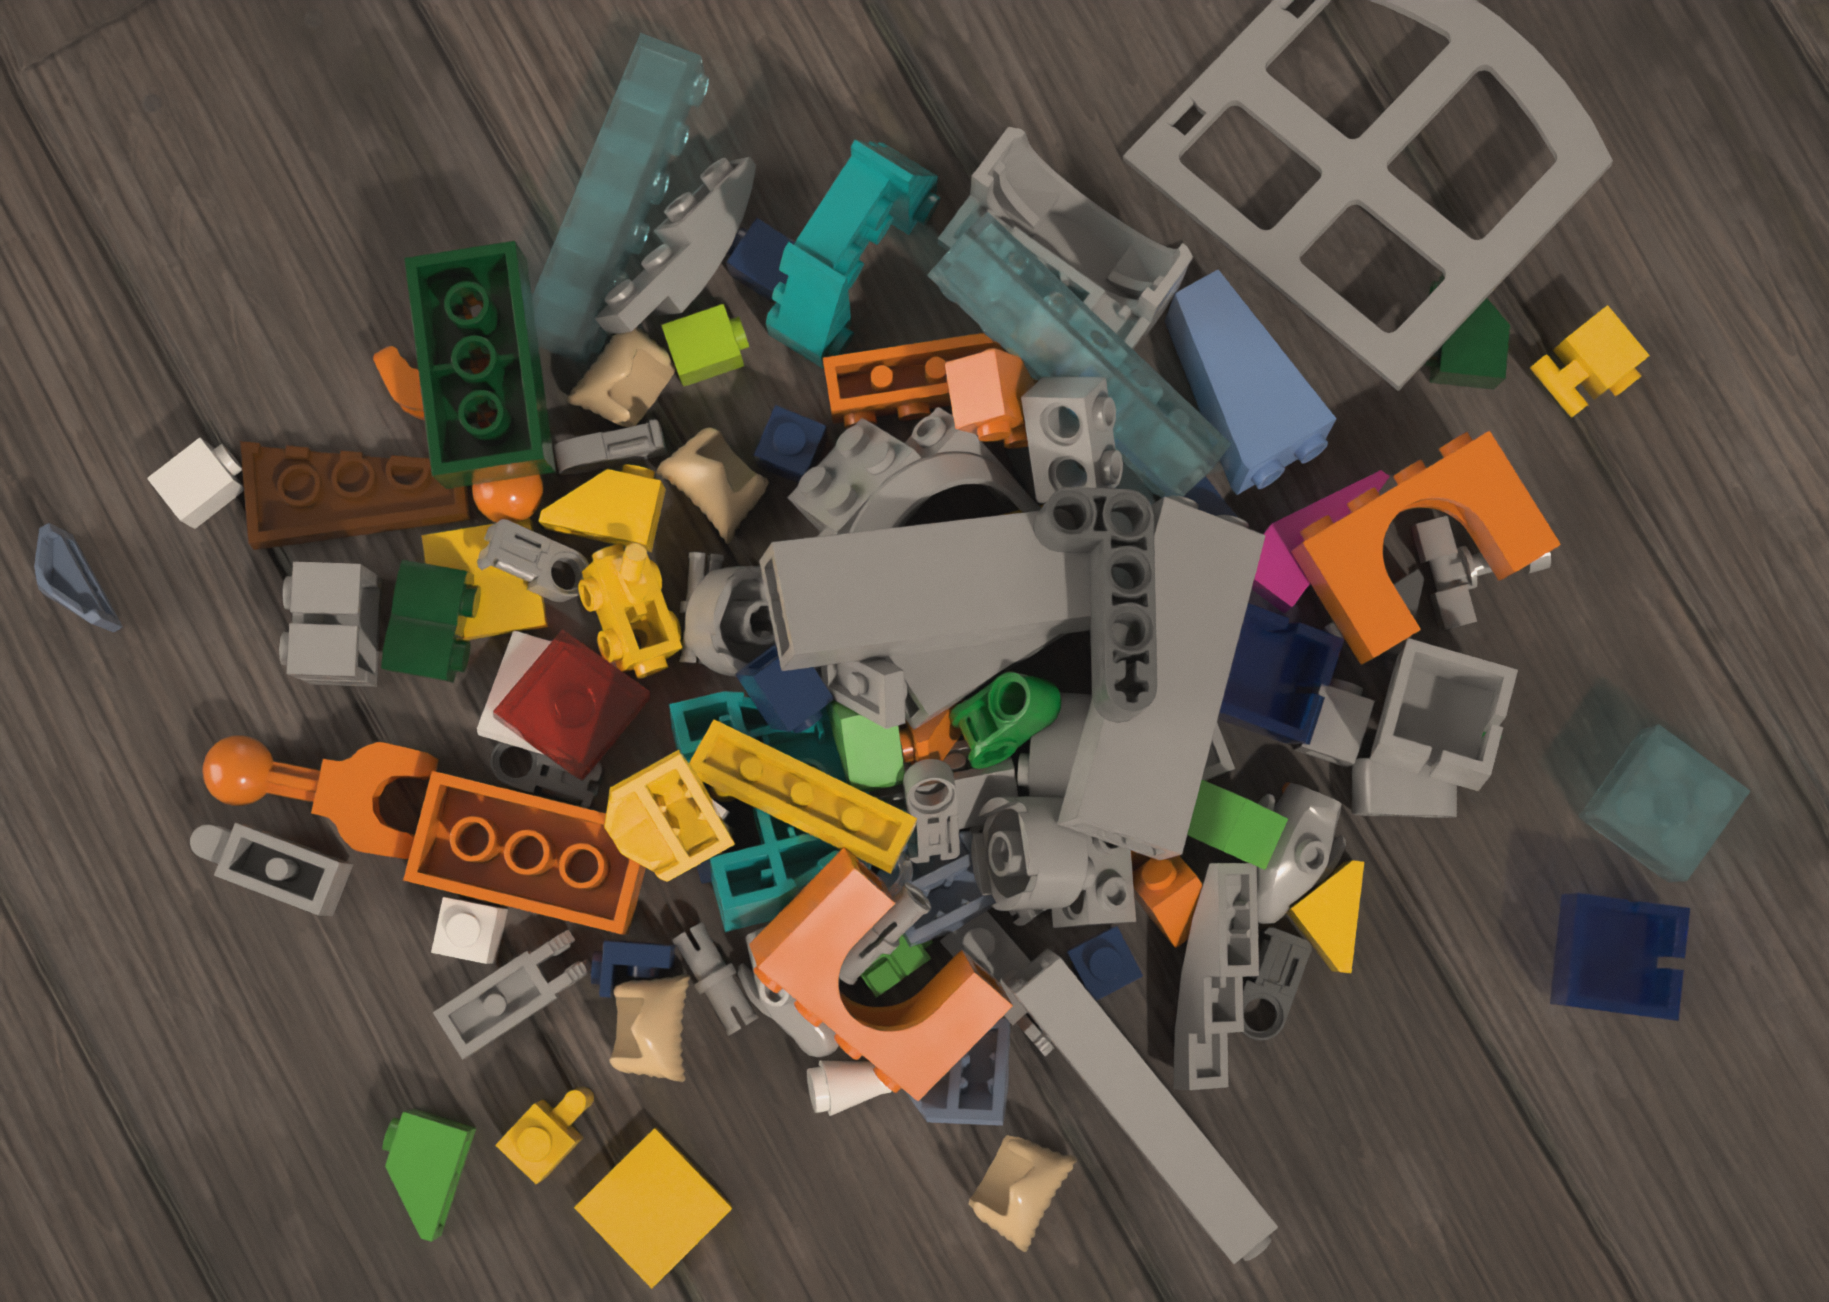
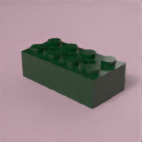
(449, 346)

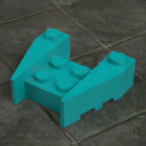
(867, 197)
(762, 879)

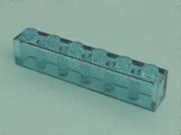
(616, 194)
(1060, 336)

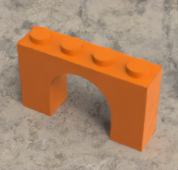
(1470, 485)
(906, 1042)

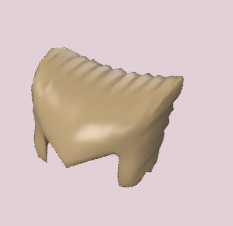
(624, 379)
(714, 480)
(650, 1027)
(1019, 1188)

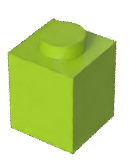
(705, 344)

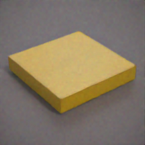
(504, 597)
(653, 1207)

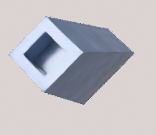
(1245, 384)

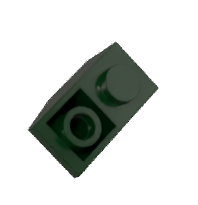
(1475, 351)

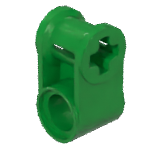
(997, 721)

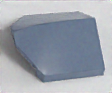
(69, 580)
(949, 889)
(975, 1086)

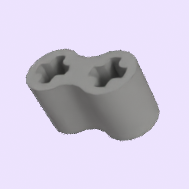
(1398, 792)

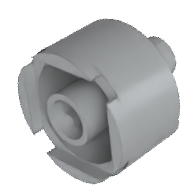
(721, 615)
(1054, 749)
(1028, 856)

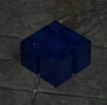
(1266, 674)
(1612, 957)

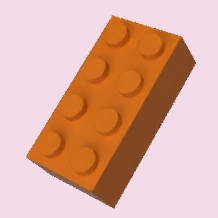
(523, 854)

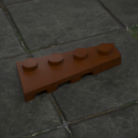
(326, 496)

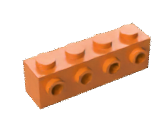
(896, 379)

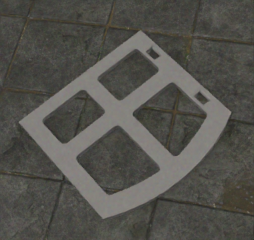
(1358, 172)

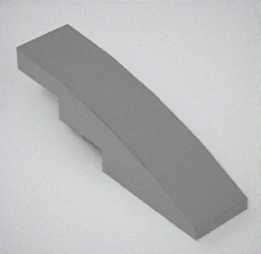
(1216, 959)

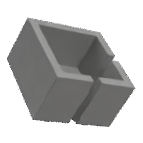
(332, 624)
(1439, 713)

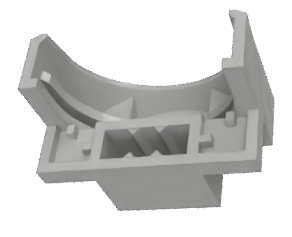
(1090, 251)
(882, 482)

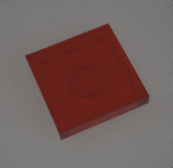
(571, 705)

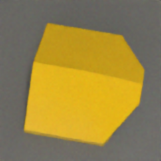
(666, 818)

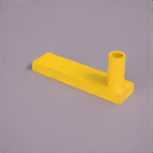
(801, 796)

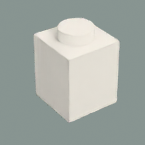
(198, 482)
(469, 930)

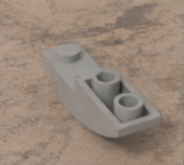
(695, 242)

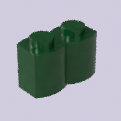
(430, 621)

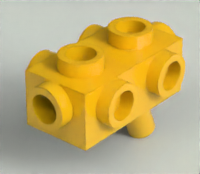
(629, 601)

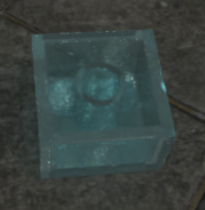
(1664, 804)

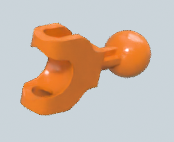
(496, 500)
(346, 791)

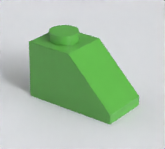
(426, 1166)

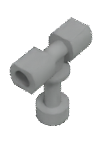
(1454, 571)

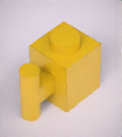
(1597, 356)
(545, 1134)

